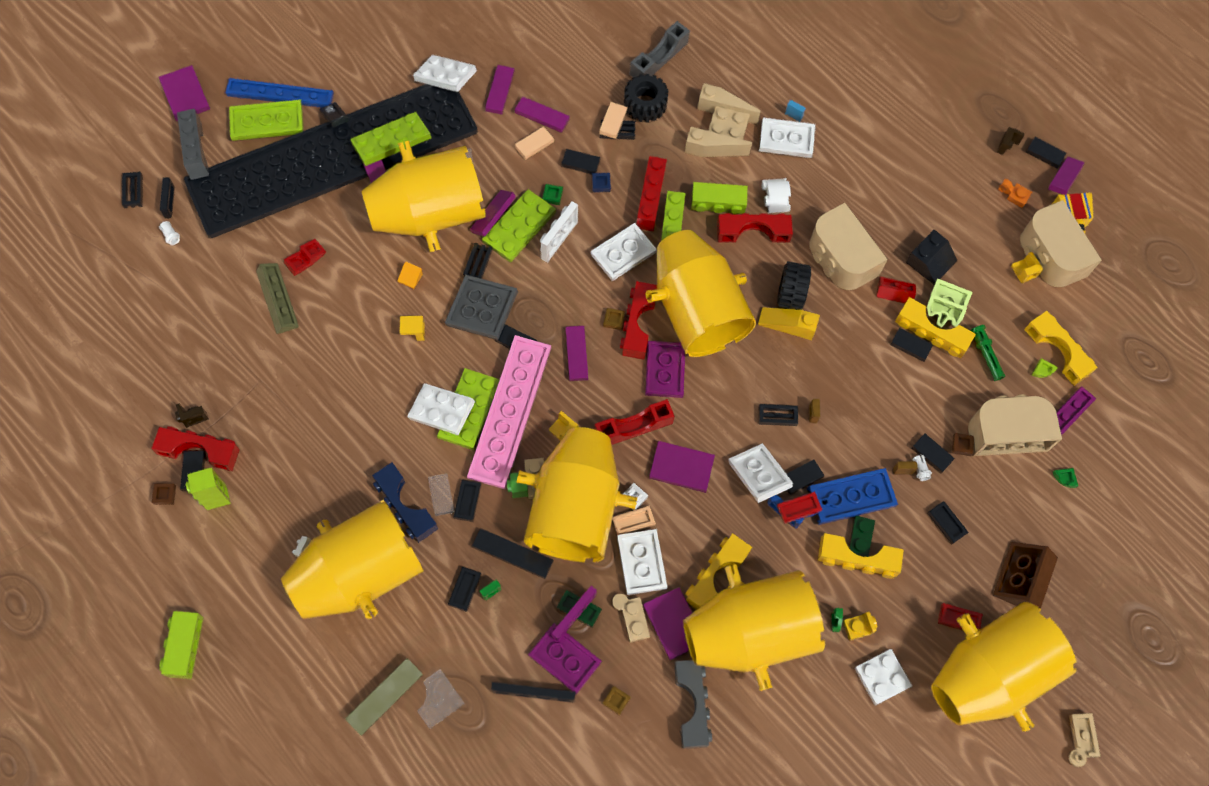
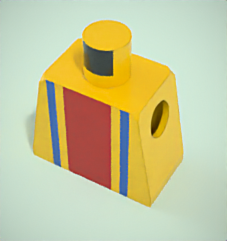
(1080, 206)

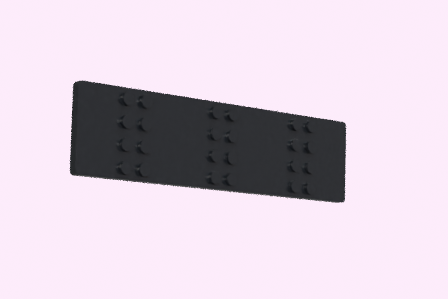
(318, 160)

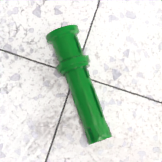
(984, 344)

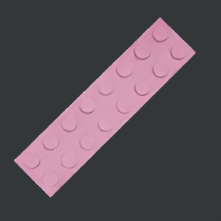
(509, 412)

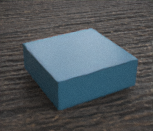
(795, 110)

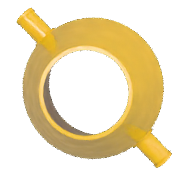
(425, 195)
(700, 294)
(575, 497)
(351, 565)
(756, 625)
(1003, 667)

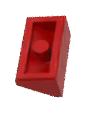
(895, 290)

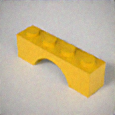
(1047, 330)
(952, 340)
(835, 551)
(733, 552)

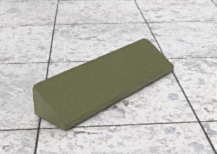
(276, 297)
(383, 696)

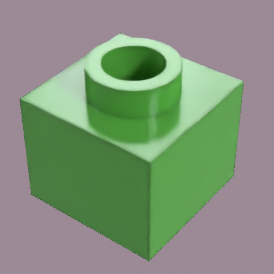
(517, 489)

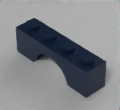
(391, 482)

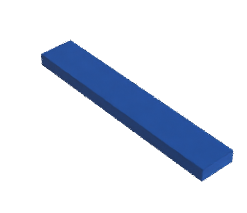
(278, 92)

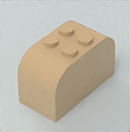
(1059, 246)
(845, 249)
(1014, 426)

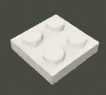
(883, 677)

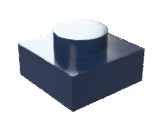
(601, 182)

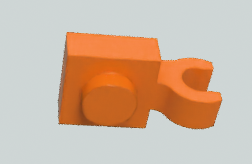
(1017, 193)

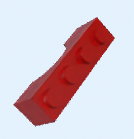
(651, 193)
(776, 227)
(636, 341)
(652, 418)
(171, 443)

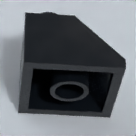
(932, 257)

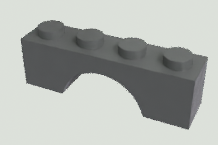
(672, 42)
(192, 151)
(694, 732)

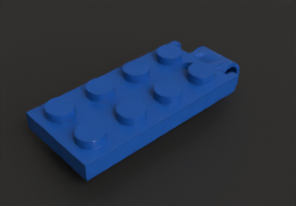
(854, 496)

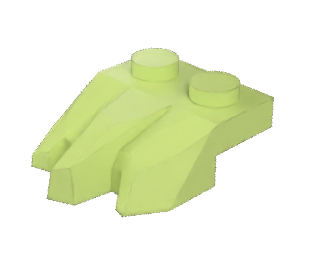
(948, 303)

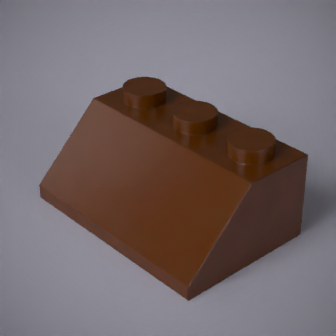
(1026, 574)

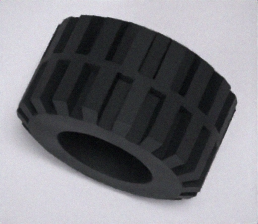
(647, 86)
(794, 286)

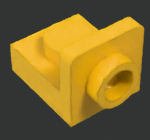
(860, 626)

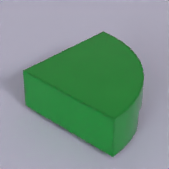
(1066, 477)
(836, 619)

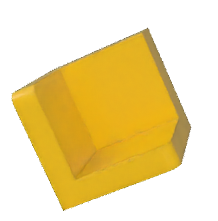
(1027, 268)
(413, 326)
(562, 425)

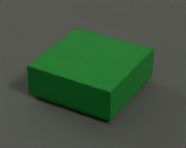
(552, 194)
(490, 590)

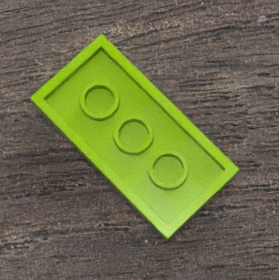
(266, 120)
(384, 140)
(519, 225)
(482, 390)

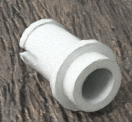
(171, 236)
(923, 472)

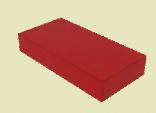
(799, 507)
(950, 614)

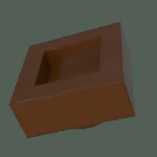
(963, 444)
(163, 494)

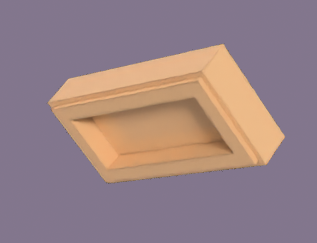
(613, 120)
(534, 143)
(633, 521)

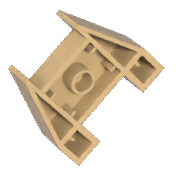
(726, 127)

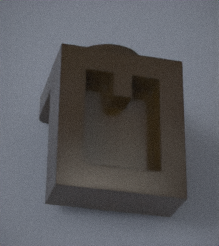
(1011, 137)
(192, 416)

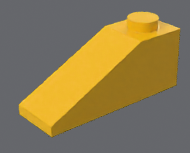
(790, 321)

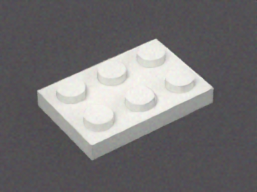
(444, 73)
(787, 137)
(559, 231)
(623, 252)
(441, 409)
(760, 473)
(642, 562)

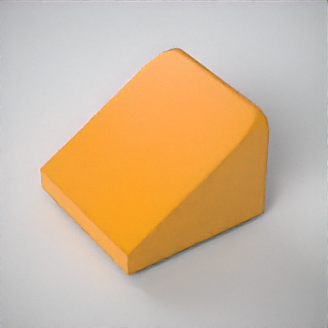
(410, 275)

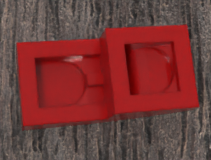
(306, 257)

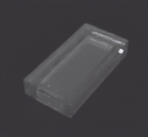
(441, 494)

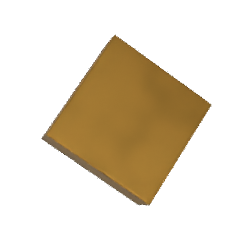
(614, 319)
(814, 410)
(905, 467)
(616, 700)

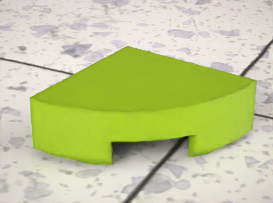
(1044, 369)

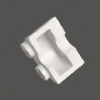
(777, 195)

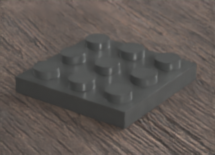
(481, 307)

